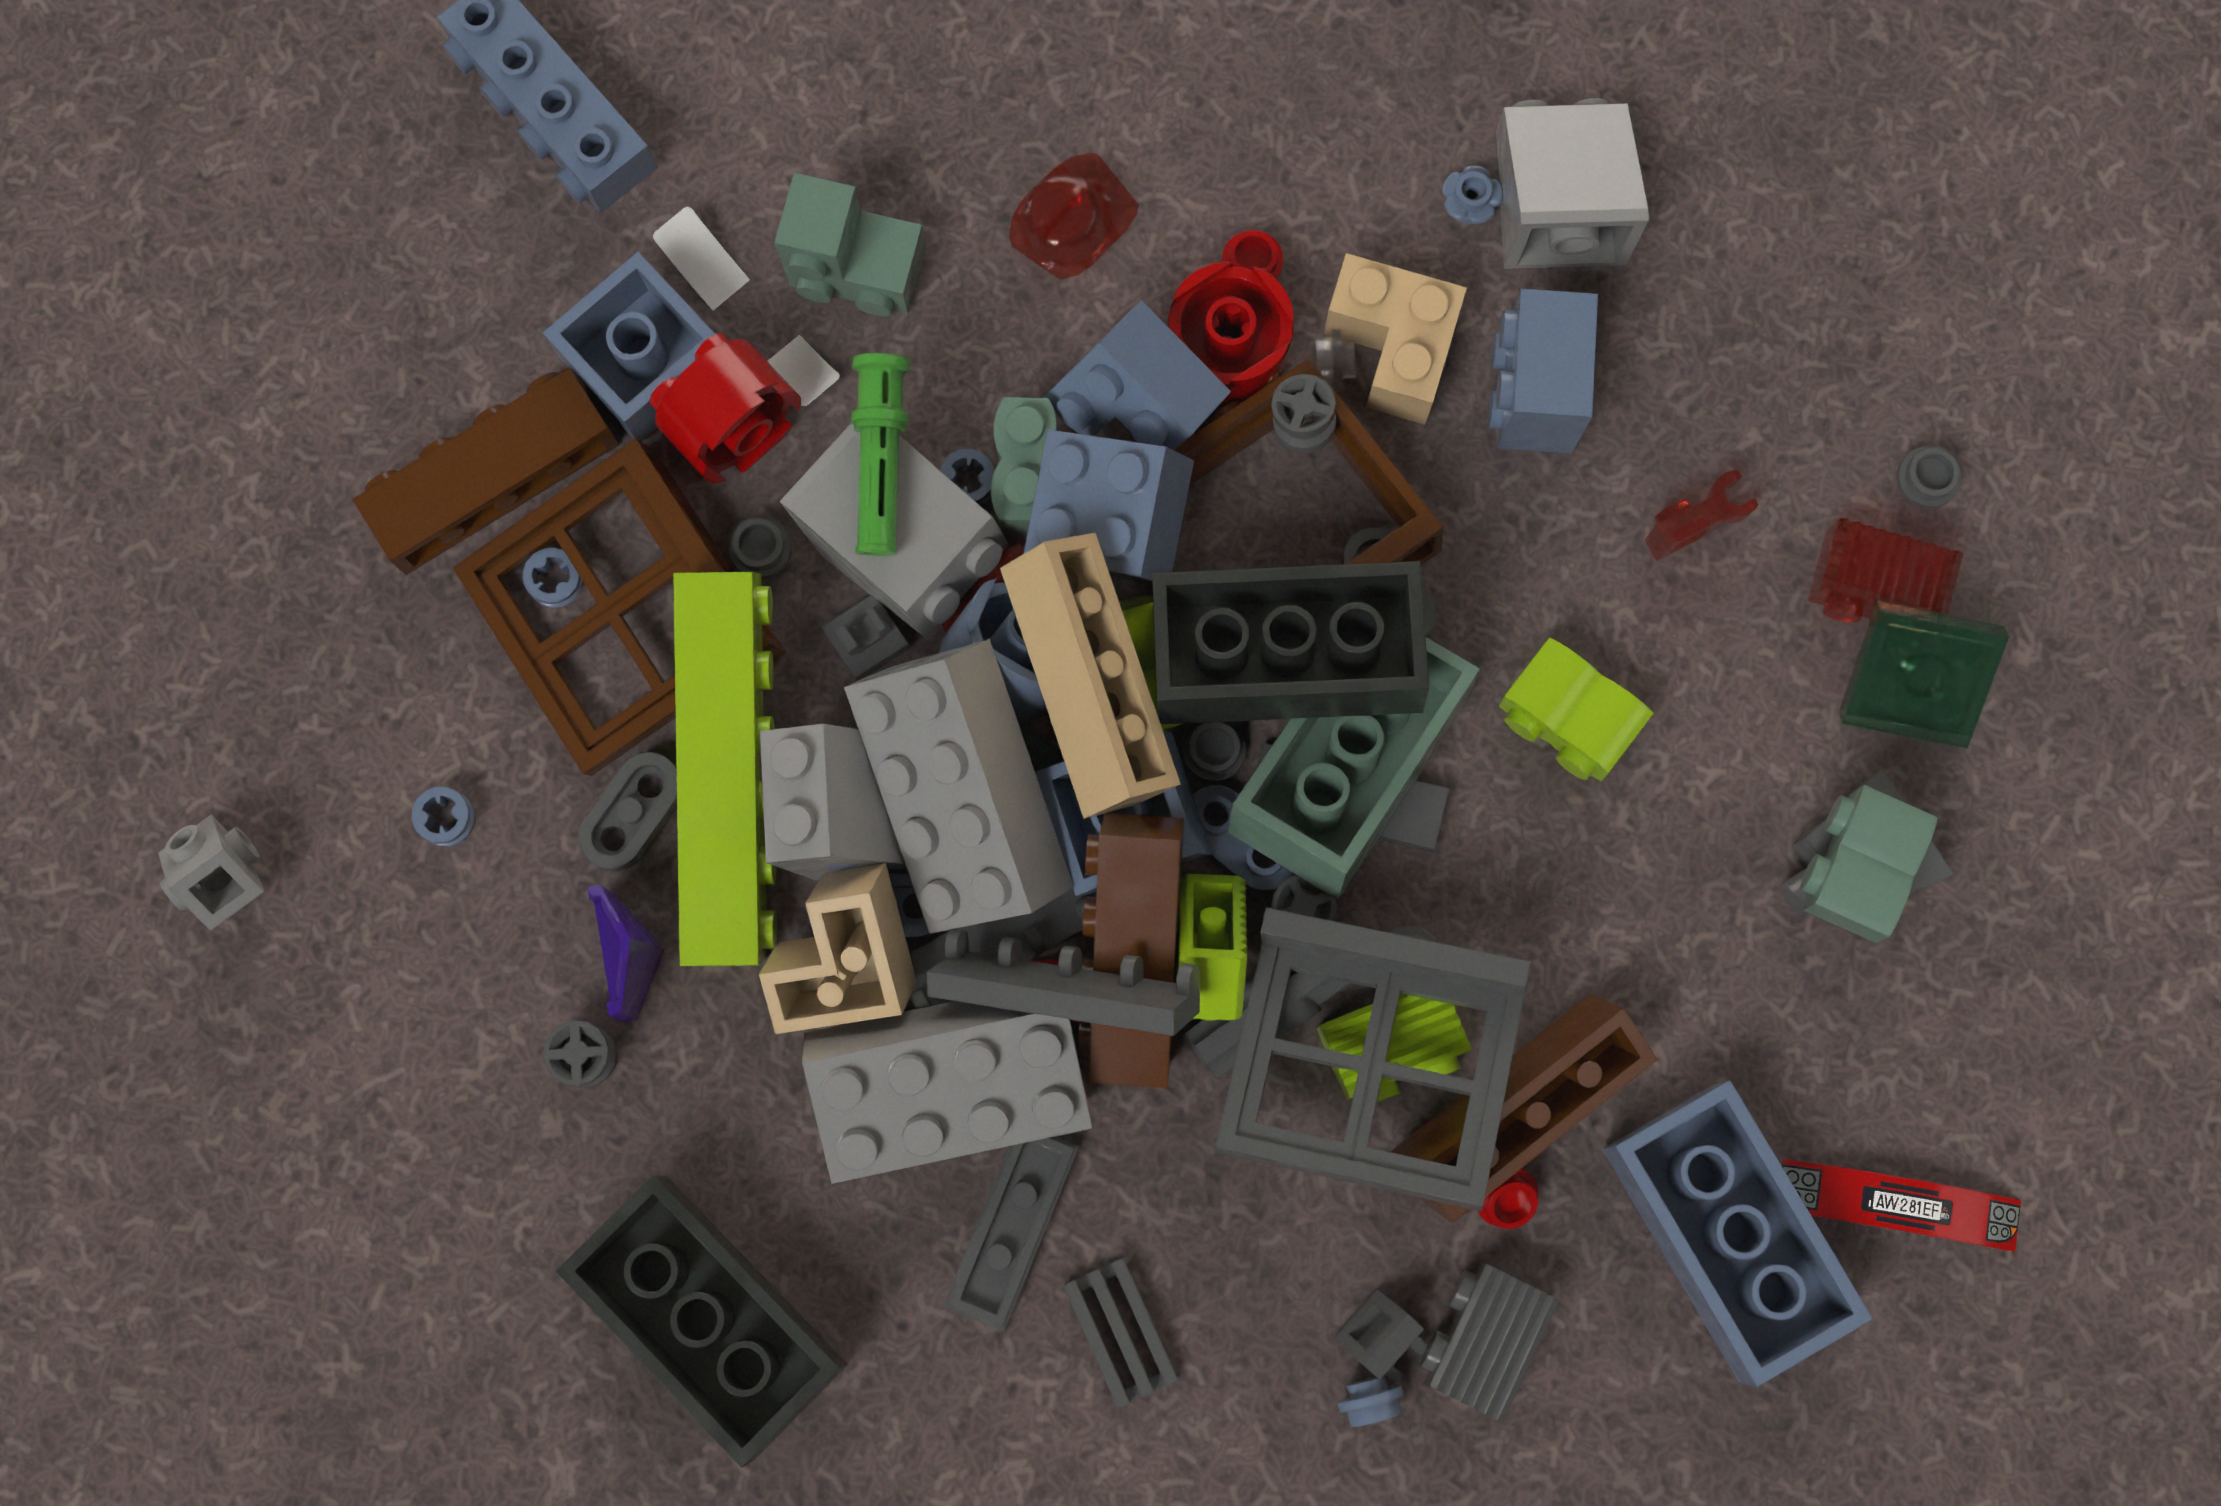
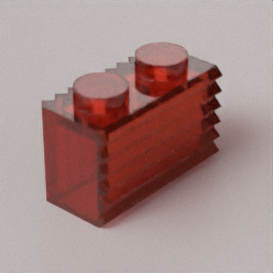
(1876, 565)

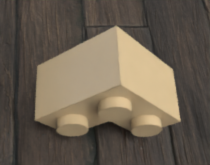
(1404, 318)
(852, 965)

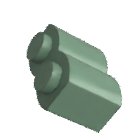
(1020, 443)
(1867, 863)

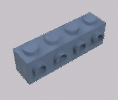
(549, 96)

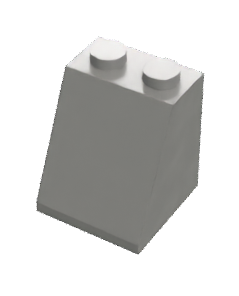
(1569, 184)
(940, 532)
(823, 803)

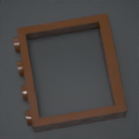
(1244, 423)

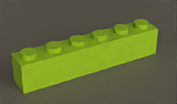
(720, 768)

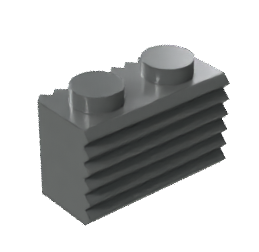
(1488, 1340)

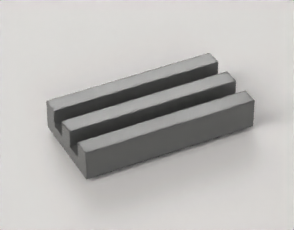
(1144, 1385)

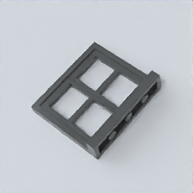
(1393, 967)

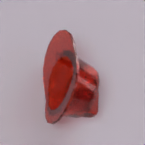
(1072, 216)

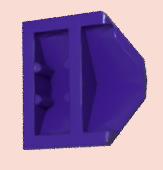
(628, 954)

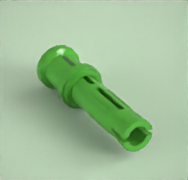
(880, 422)

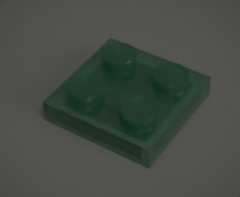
(1923, 674)

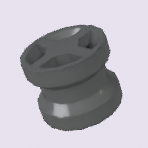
(1301, 398)
(1305, 899)
(567, 1053)

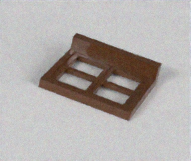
(686, 548)

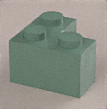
(847, 252)

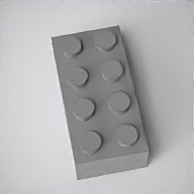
(959, 788)
(940, 1086)

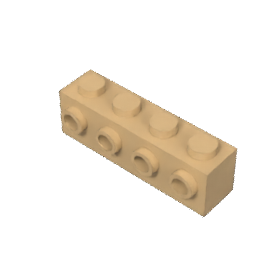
(1089, 674)

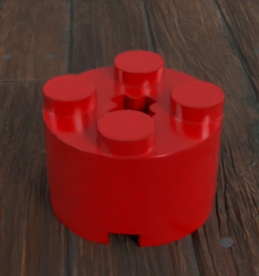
(1240, 302)
(724, 407)

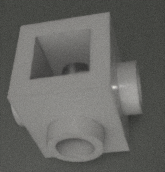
(210, 871)

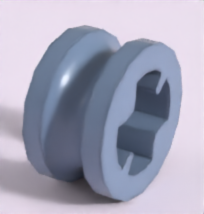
(971, 458)
(540, 564)
(424, 822)

